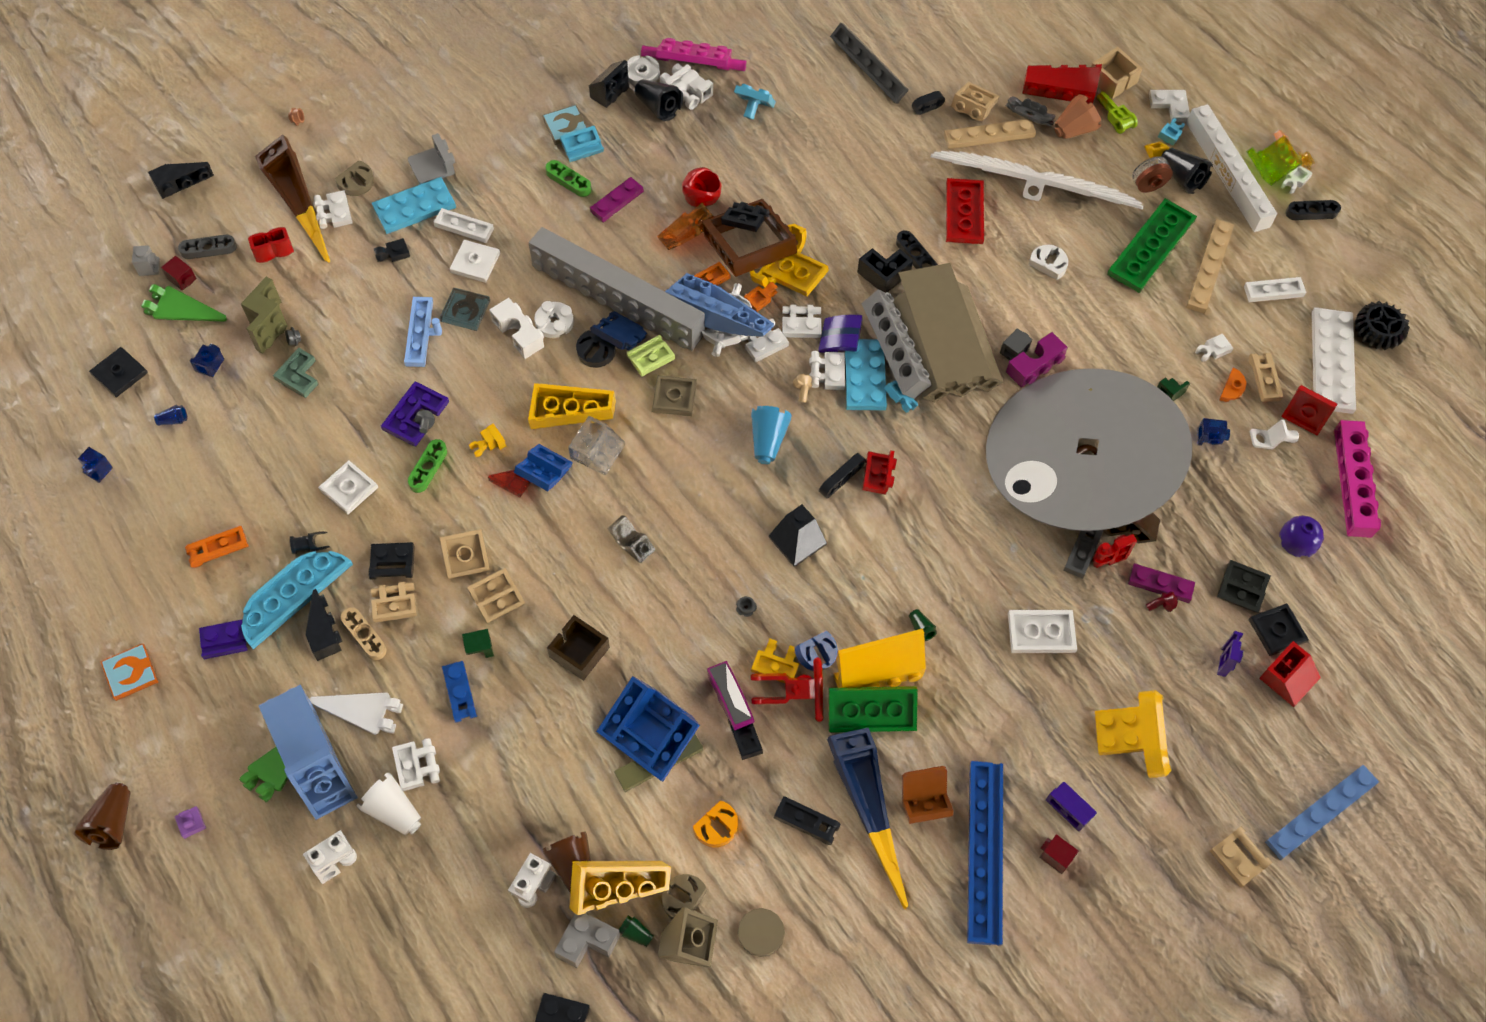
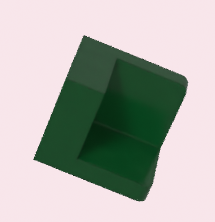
(1173, 388)
(478, 642)

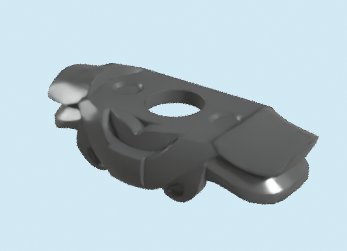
(1027, 106)

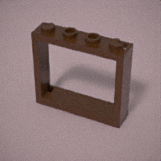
(740, 265)

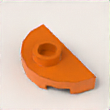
(1234, 386)

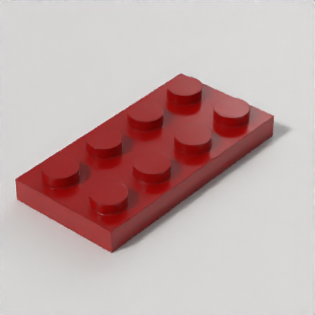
(965, 211)

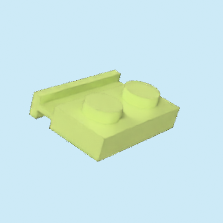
(650, 355)

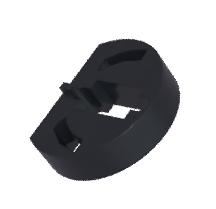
(586, 343)

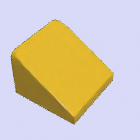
(1156, 149)

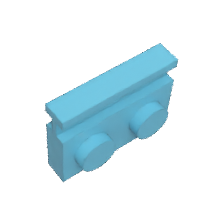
(581, 143)

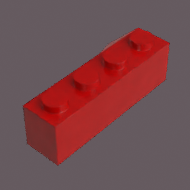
(1062, 82)

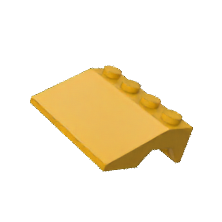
(882, 662)

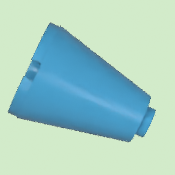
(768, 432)

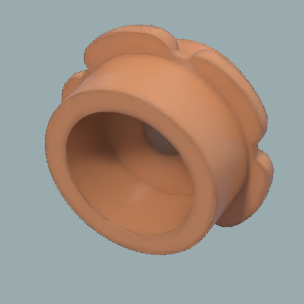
(296, 116)

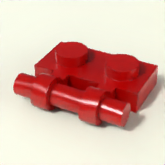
(1114, 553)

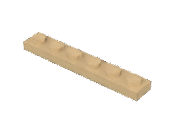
(1210, 266)

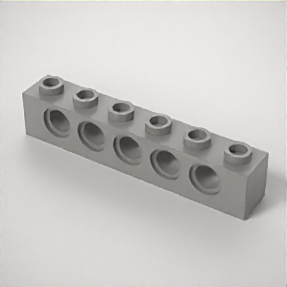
(896, 344)

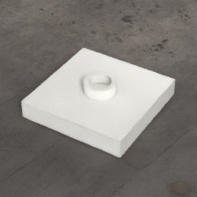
(474, 261)
(348, 487)

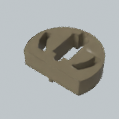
(358, 170)
(682, 883)

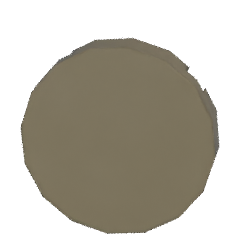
(761, 932)

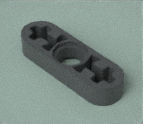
(220, 240)

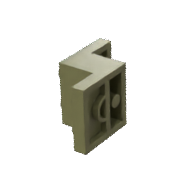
(264, 315)

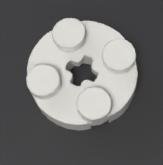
(649, 64)
(554, 309)

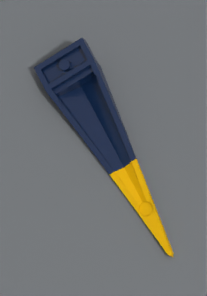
(859, 769)

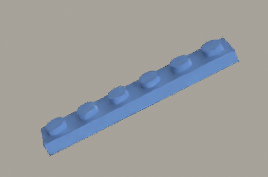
(1321, 812)

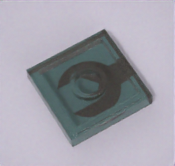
(465, 309)

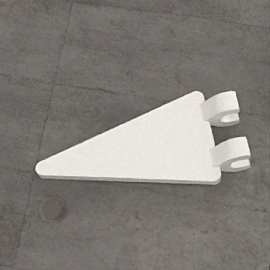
(361, 710)

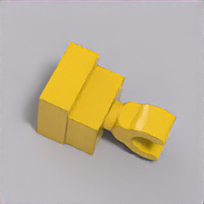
(491, 438)

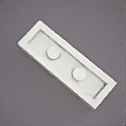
(463, 225)
(1274, 289)

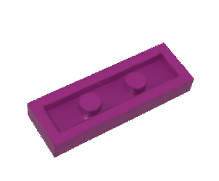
(616, 199)
(1161, 582)

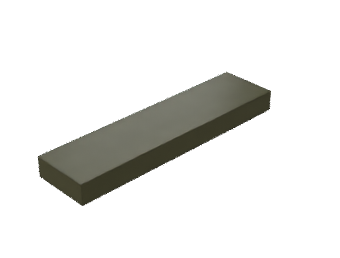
(634, 774)

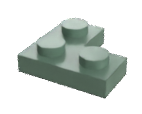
(293, 373)

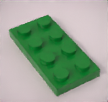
(872, 708)

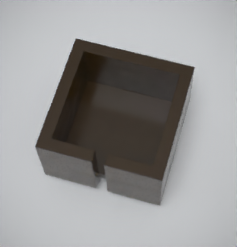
(582, 647)

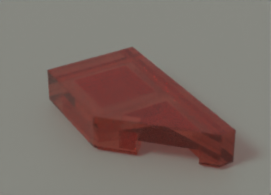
(510, 481)

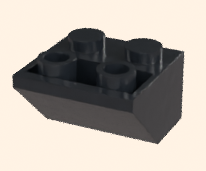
(610, 84)

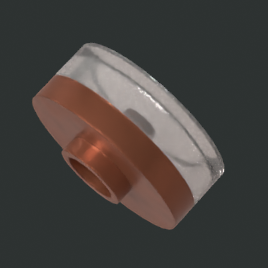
(1152, 174)

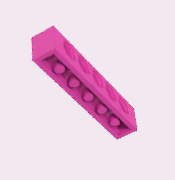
(1350, 446)

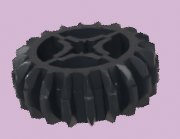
(1378, 330)

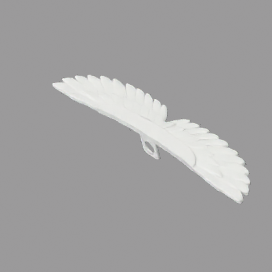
(1038, 179)

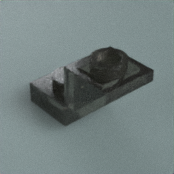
(630, 540)

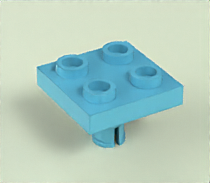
(754, 98)

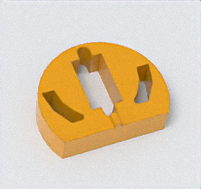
(727, 821)

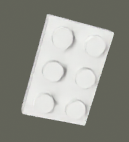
(1042, 631)

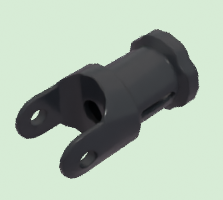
(306, 543)

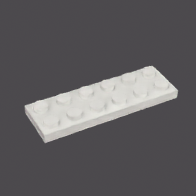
(1334, 357)

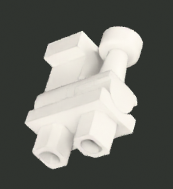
(689, 81)
(326, 854)
(532, 876)

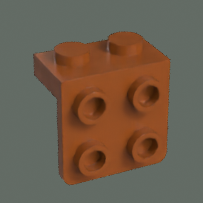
(926, 795)

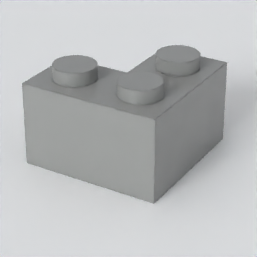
(586, 932)

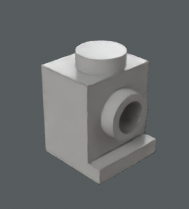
(145, 261)

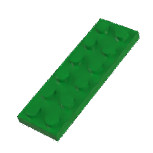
(1152, 245)

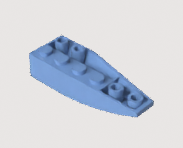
(721, 309)

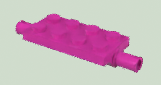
(694, 53)

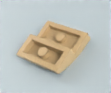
(496, 595)

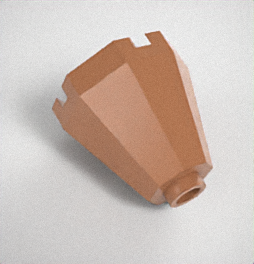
(1077, 119)

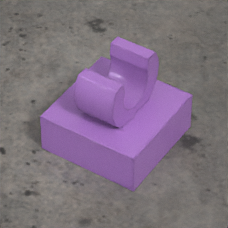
(190, 822)

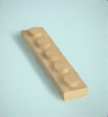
(989, 133)

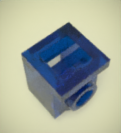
(207, 360)
(1213, 431)
(94, 464)

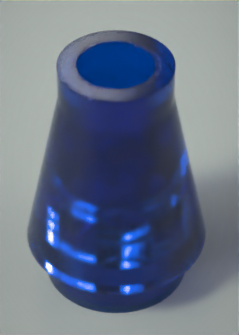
(170, 416)

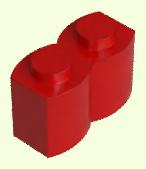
(271, 244)

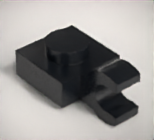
(394, 250)

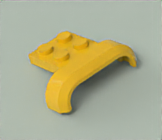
(794, 272)
(1136, 731)

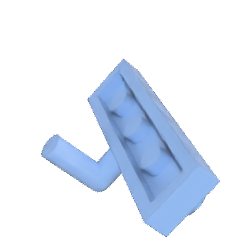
(419, 331)

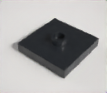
(118, 372)

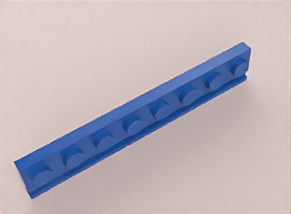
(985, 854)

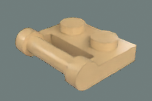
(1235, 861)

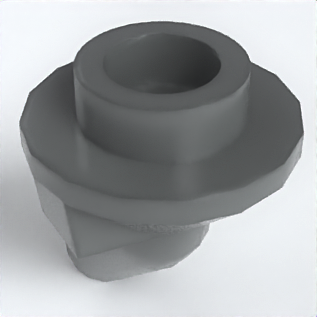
(425, 420)

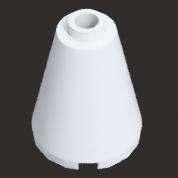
(390, 806)

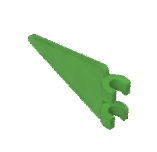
(178, 306)
(268, 769)

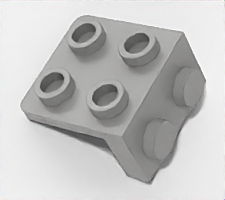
(433, 162)

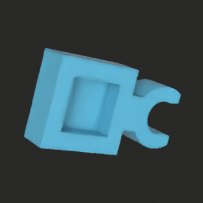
(1171, 132)
(895, 393)

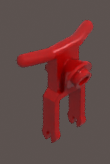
(797, 688)

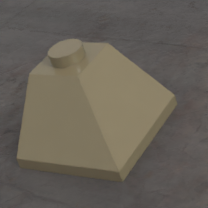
(689, 938)

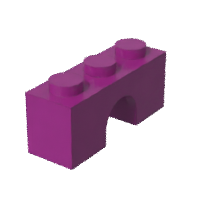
(1026, 369)

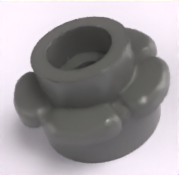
(292, 336)
(746, 601)

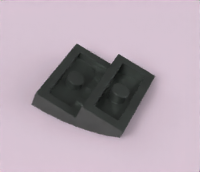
(1243, 586)

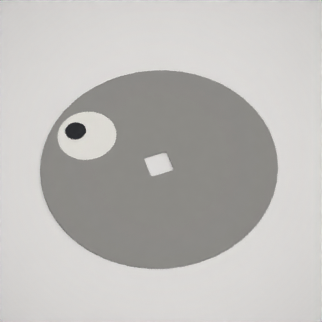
(1138, 458)

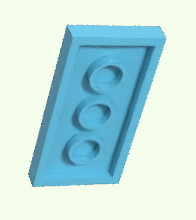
(413, 205)
(865, 377)

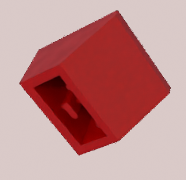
(1291, 674)

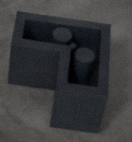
(883, 272)

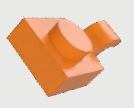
(761, 297)

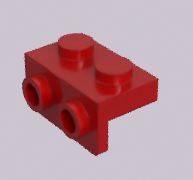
(878, 472)

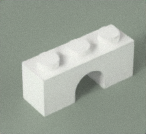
(510, 316)

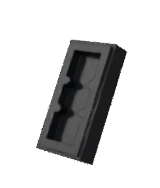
(747, 741)

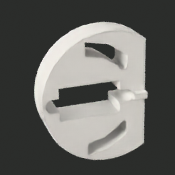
(1053, 270)

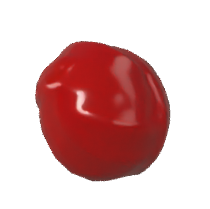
(701, 186)

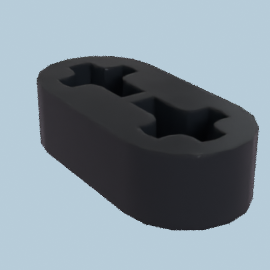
(928, 102)

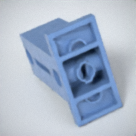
(307, 752)

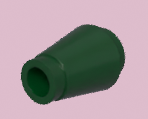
(920, 621)
(635, 931)

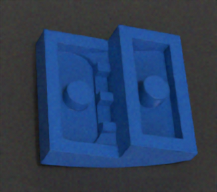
(543, 467)

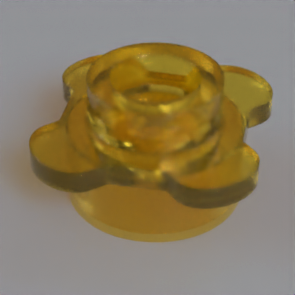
(1306, 159)

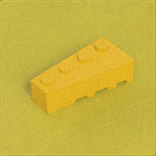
(568, 405)
(611, 882)

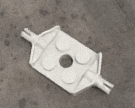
(723, 339)

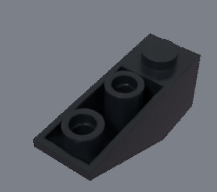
(177, 177)
(319, 629)

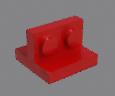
(1309, 410)

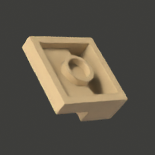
(974, 101)

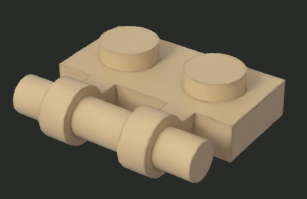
(393, 607)

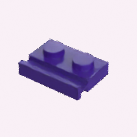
(222, 639)
(1231, 654)

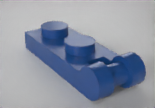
(459, 691)

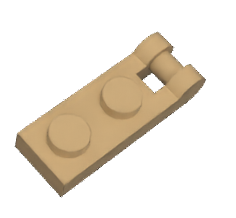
(1266, 377)

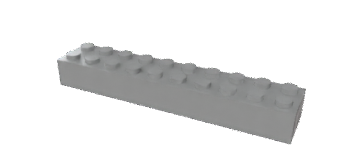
(617, 289)

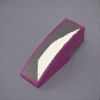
(730, 695)

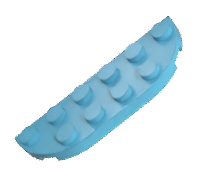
(289, 593)

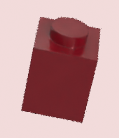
(178, 273)
(1058, 853)

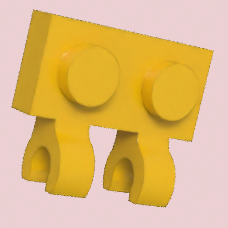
(768, 663)

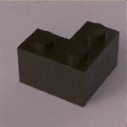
(1144, 530)

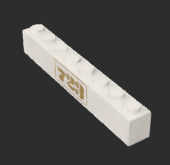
(1231, 168)

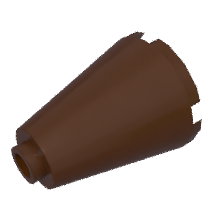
(106, 818)
(565, 852)

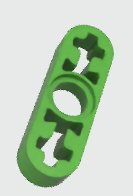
(571, 185)
(427, 475)

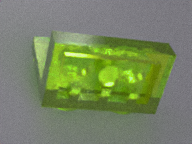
(1275, 160)

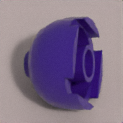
(1302, 536)

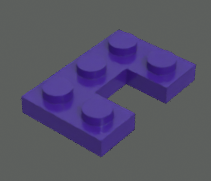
(400, 422)

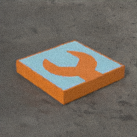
(129, 671)

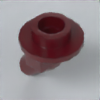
(1168, 601)

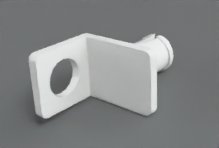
(1274, 436)

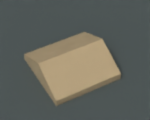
(464, 553)

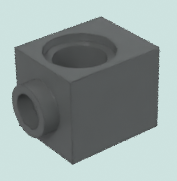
(1015, 344)

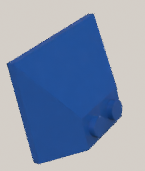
(648, 727)

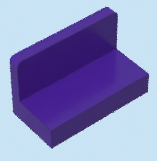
(1071, 806)

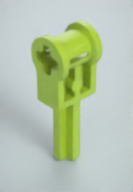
(1119, 116)

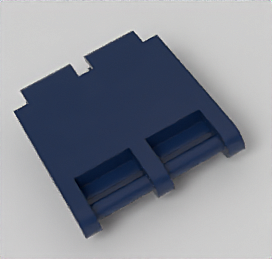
(620, 331)

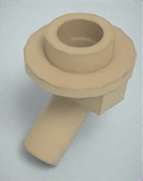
(803, 383)

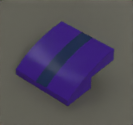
(840, 333)

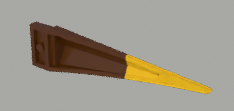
(283, 171)

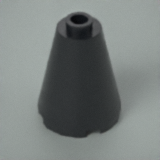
(660, 98)
(1188, 170)

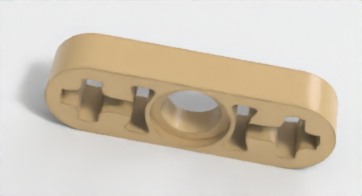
(363, 624)

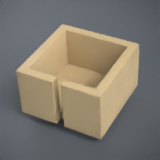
(1117, 72)

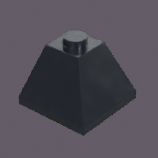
(798, 536)

